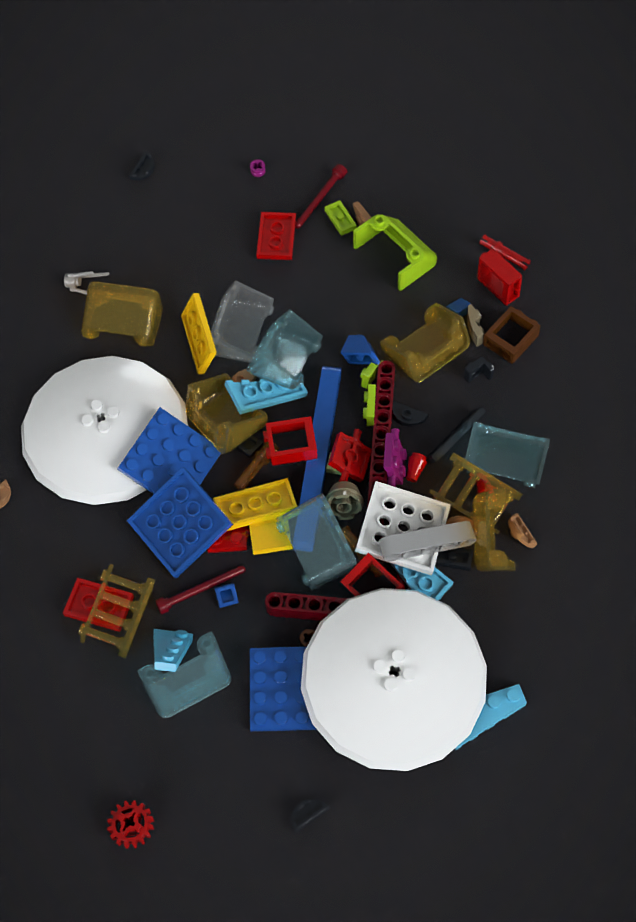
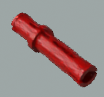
(505, 252)

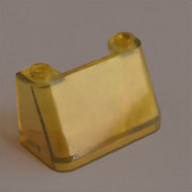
(122, 311)
(431, 345)
(217, 416)
(484, 506)

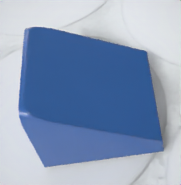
(459, 306)
(226, 595)

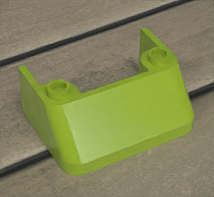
(417, 253)

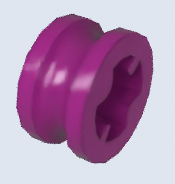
(256, 164)

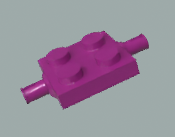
(394, 458)

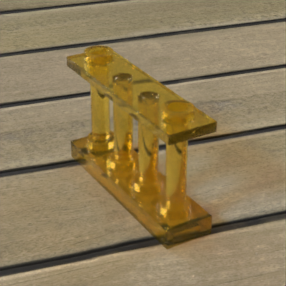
(475, 475)
(129, 625)

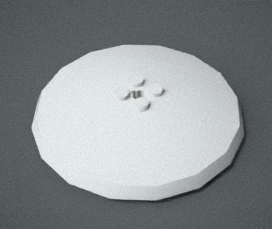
(89, 421)
(385, 717)

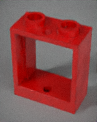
(499, 276)
(291, 455)
(361, 568)

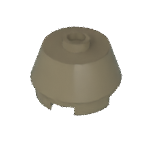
(345, 500)

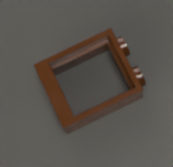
(502, 347)

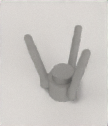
(73, 280)

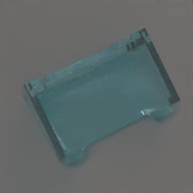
(285, 351)
(508, 453)
(317, 541)
(191, 681)

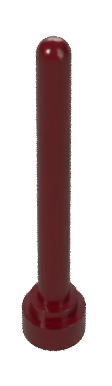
(338, 173)
(165, 604)

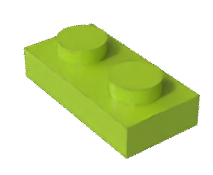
(340, 217)
(370, 398)

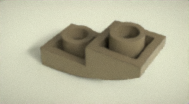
(473, 323)

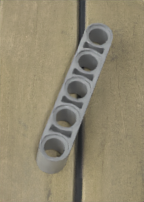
(427, 541)

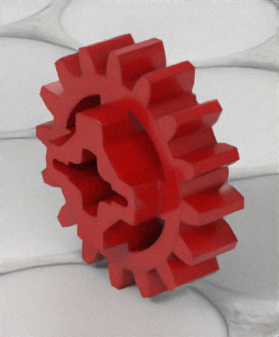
(127, 831)

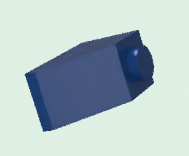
(359, 351)

